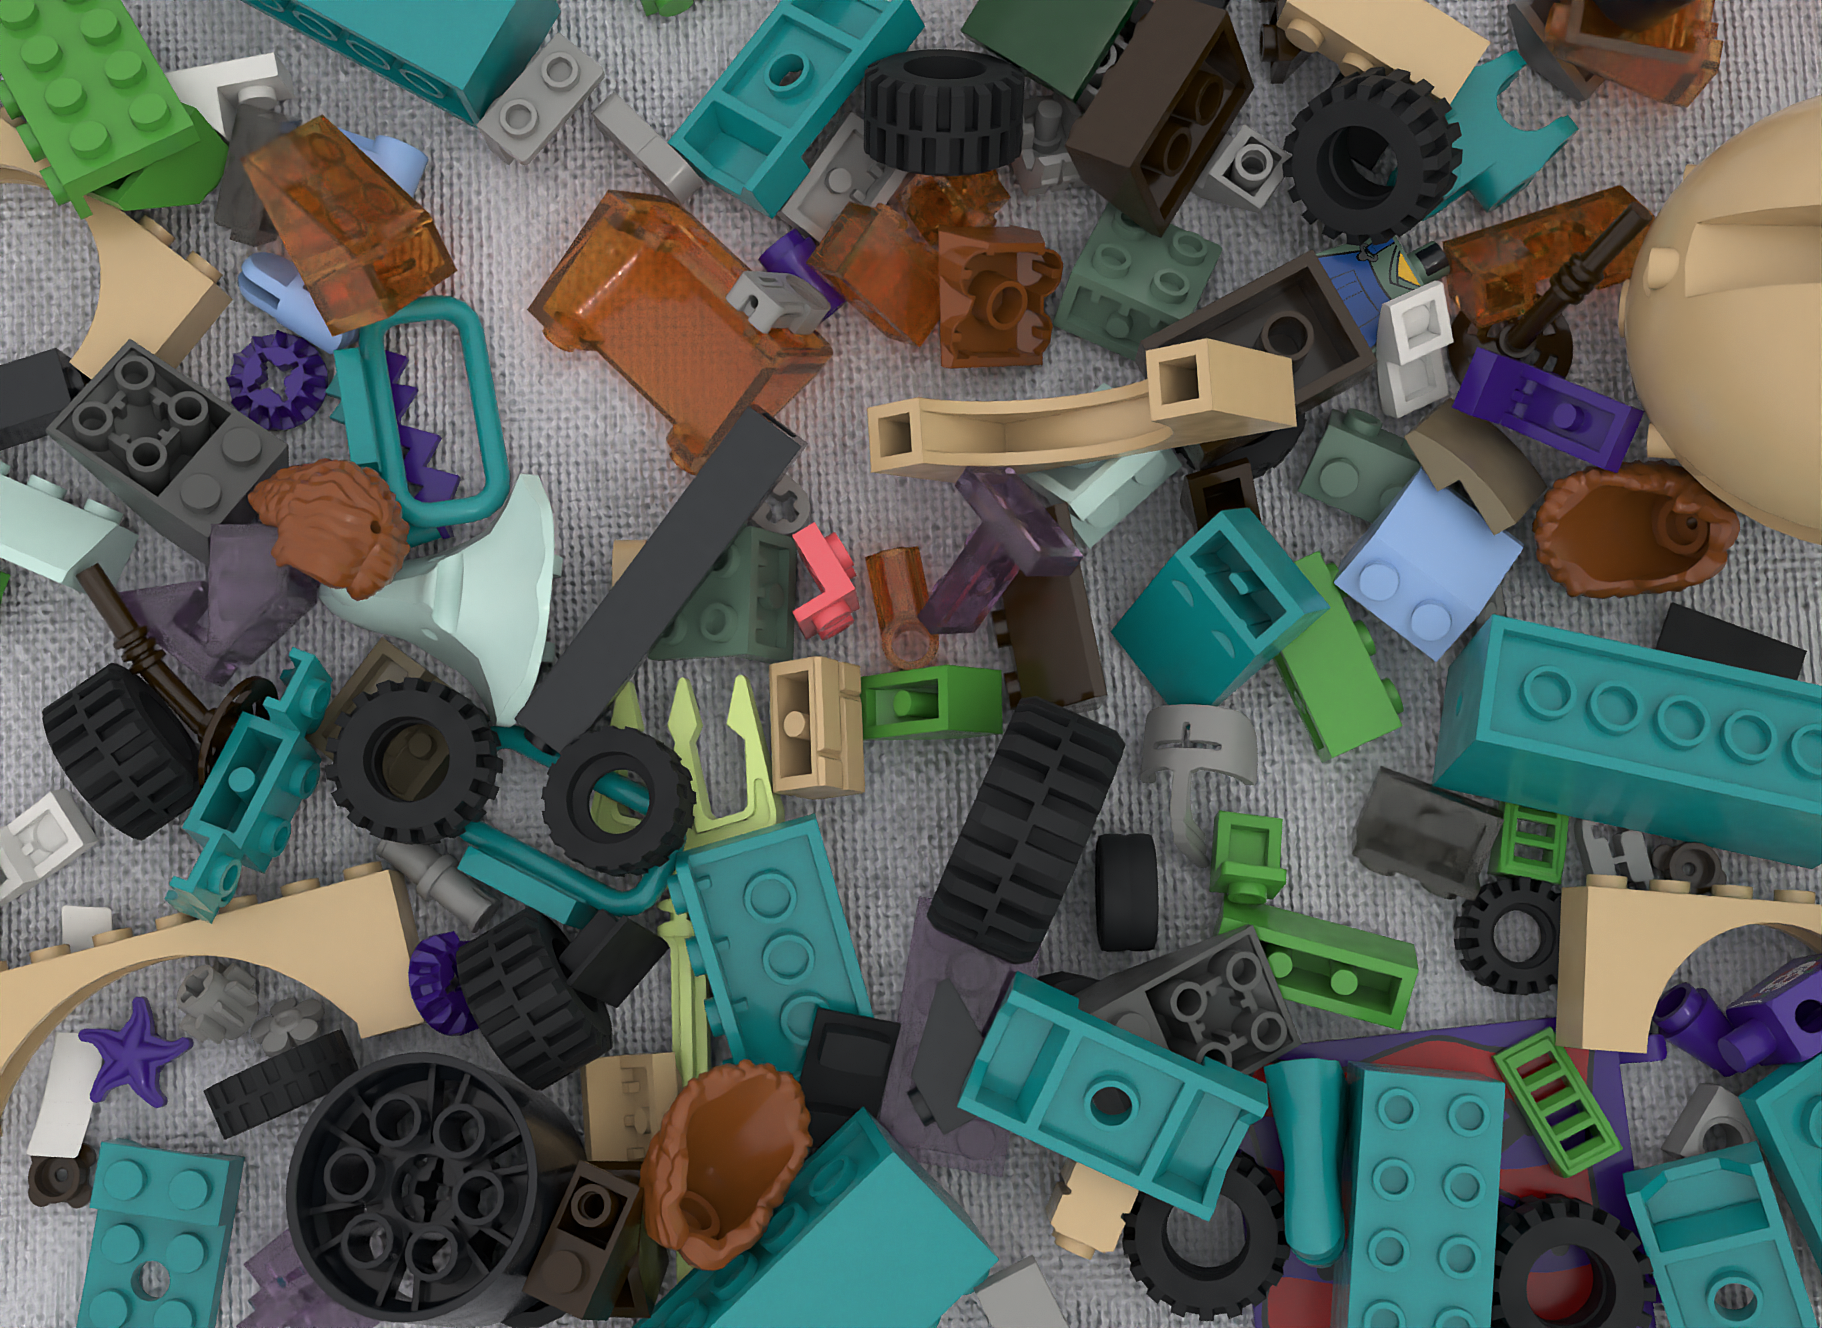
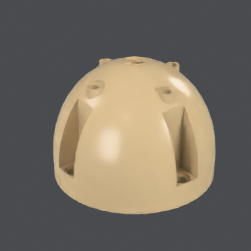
(1732, 322)

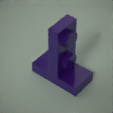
(1548, 408)

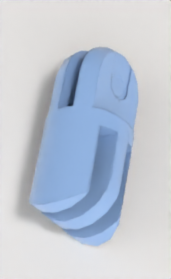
(280, 291)

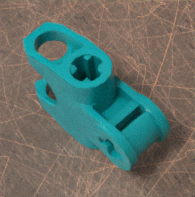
(1496, 156)

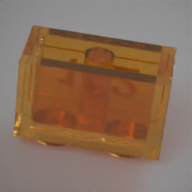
(881, 271)

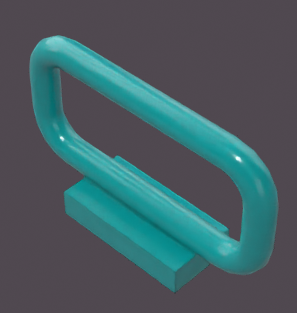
(373, 423)
(547, 882)

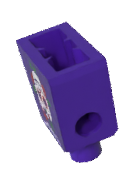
(1777, 1018)

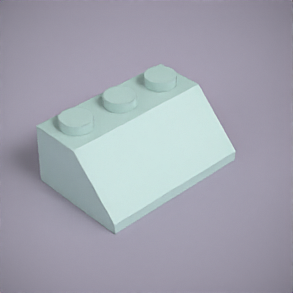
(57, 537)

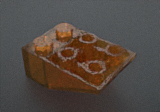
(346, 225)

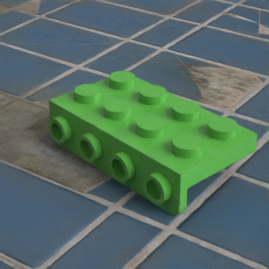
(87, 94)

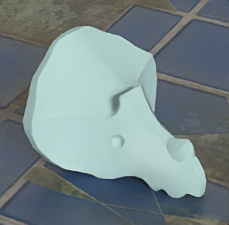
(477, 603)

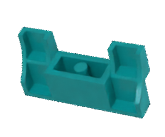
(254, 790)

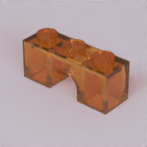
(1499, 265)

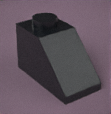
(944, 1060)

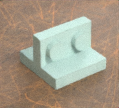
(1103, 490)

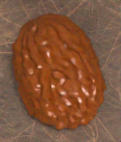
(335, 524)
(1632, 531)
(724, 1161)

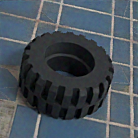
(1026, 830)

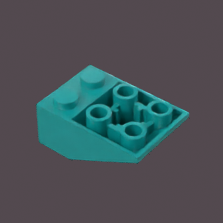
(1218, 611)

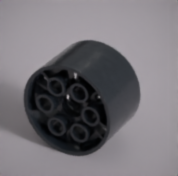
(341, 1172)

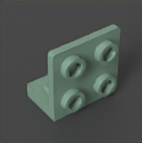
(1133, 282)
(741, 605)

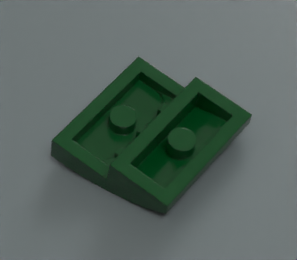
(1050, 39)

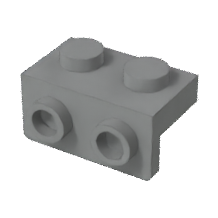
(539, 101)
(840, 175)

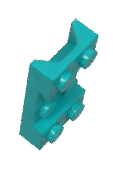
(753, 131)
(1051, 1059)
(165, 1211)
(1713, 1226)

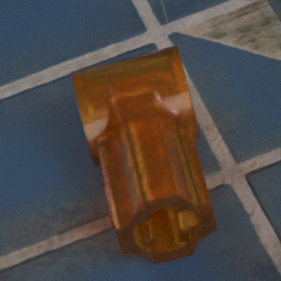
(898, 597)

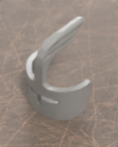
(1207, 726)

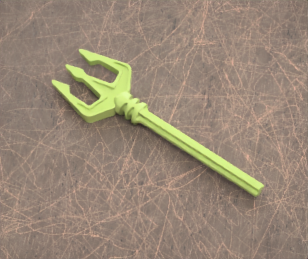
(764, 808)

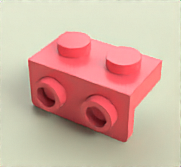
(831, 570)

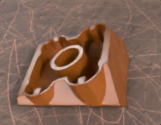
(994, 296)

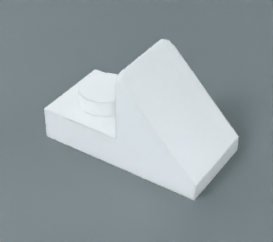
(225, 85)

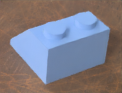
(1427, 565)

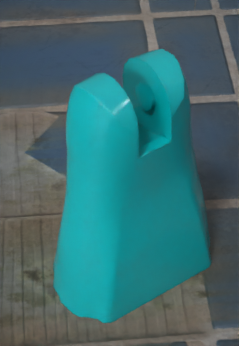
(1311, 1123)

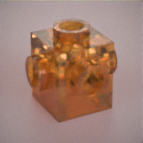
(952, 202)

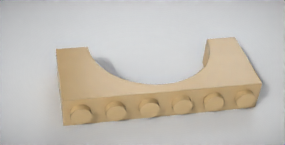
(144, 284)
(1191, 397)
(1628, 943)

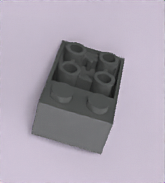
(168, 447)
(1198, 1003)

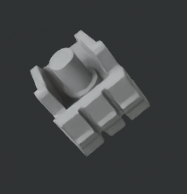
(1043, 155)

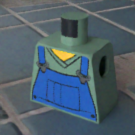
(1378, 273)

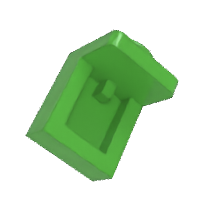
(1246, 857)

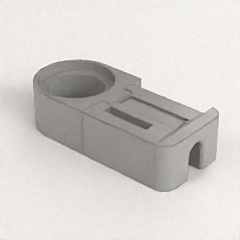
(646, 149)
(778, 302)

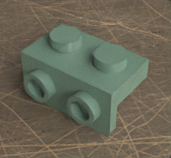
(1358, 465)

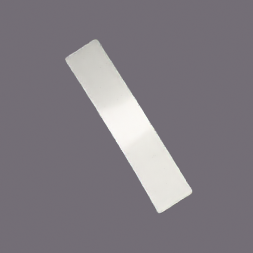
(73, 1063)

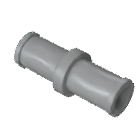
(442, 881)

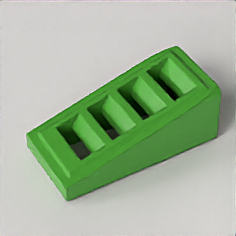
(1502, 858)
(1548, 1138)

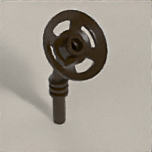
(1568, 287)
(210, 725)

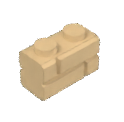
(816, 728)
(1088, 1210)

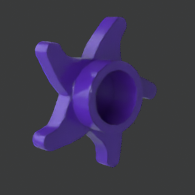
(134, 1055)

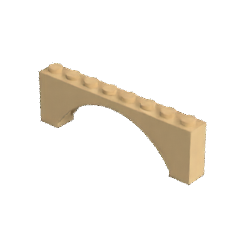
(337, 939)

